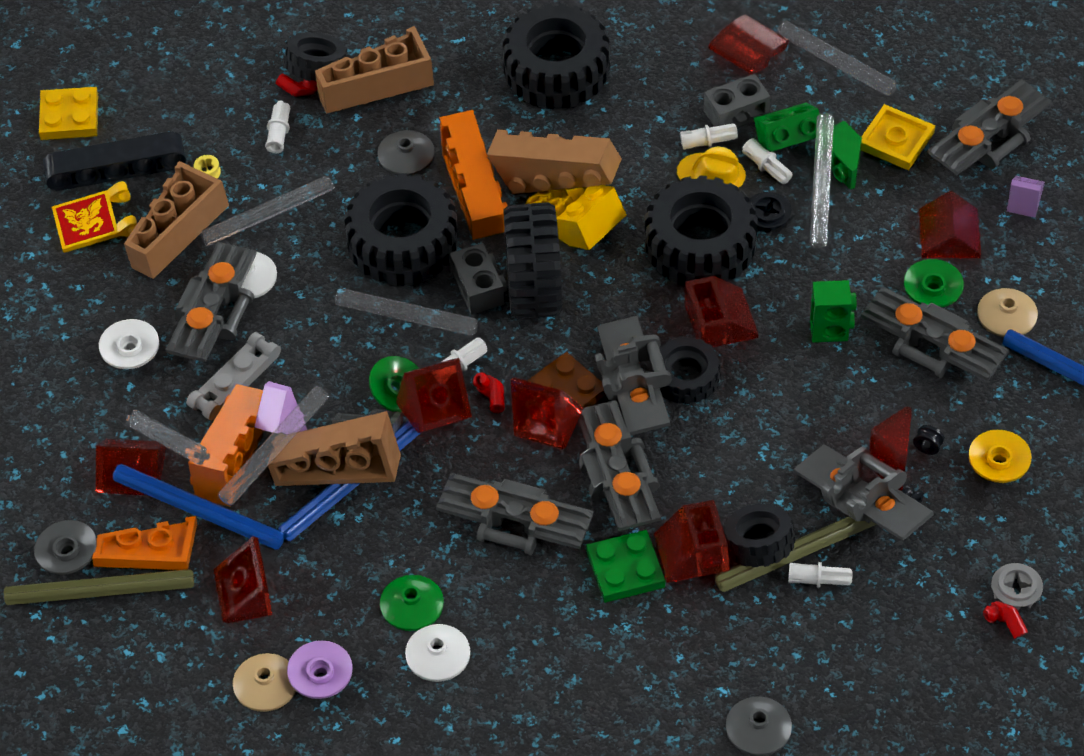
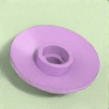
(315, 659)

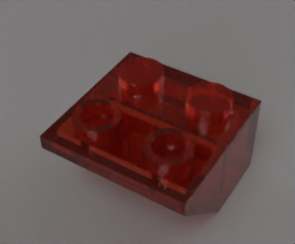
(718, 311)
(693, 543)

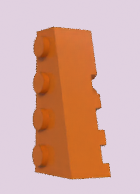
(472, 174)
(229, 442)

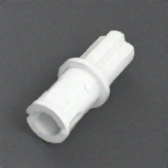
(278, 127)
(707, 136)
(766, 161)
(469, 352)
(819, 574)

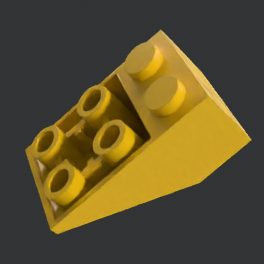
(583, 213)

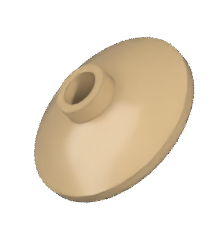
(998, 318)
(260, 693)

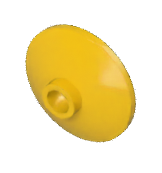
(1000, 446)

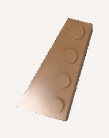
(376, 73)
(552, 162)
(175, 219)
(340, 454)

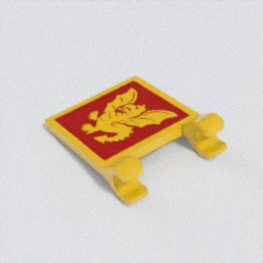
(92, 218)

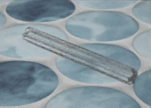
(837, 58)
(821, 180)
(266, 210)
(406, 311)
(168, 437)
(273, 445)

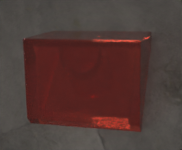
(949, 228)
(434, 395)
(543, 413)
(891, 439)
(140, 455)
(243, 584)

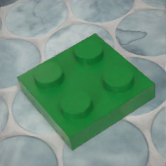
(625, 566)

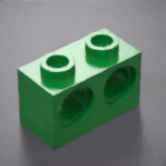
(787, 126)
(832, 311)

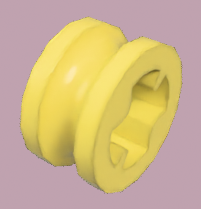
(208, 160)

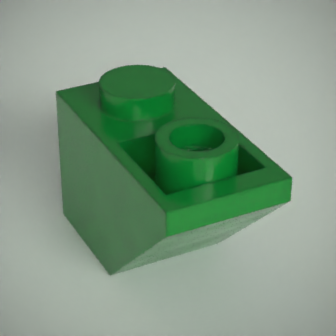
(845, 154)

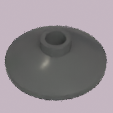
(406, 152)
(62, 538)
(755, 737)

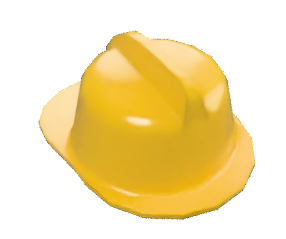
(713, 163)

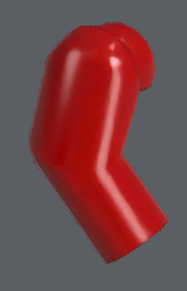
(295, 88)
(492, 389)
(1006, 614)

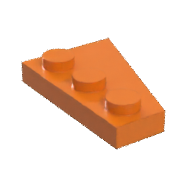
(155, 548)

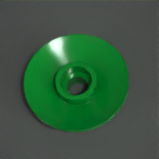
(933, 282)
(386, 373)
(411, 613)

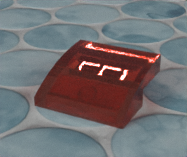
(748, 44)

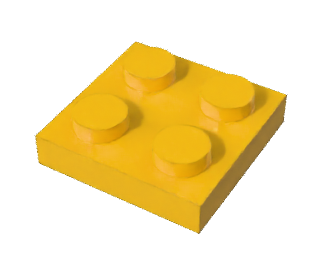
(68, 113)
(896, 137)

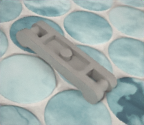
(240, 369)

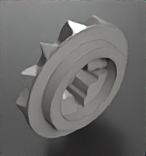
(1028, 580)

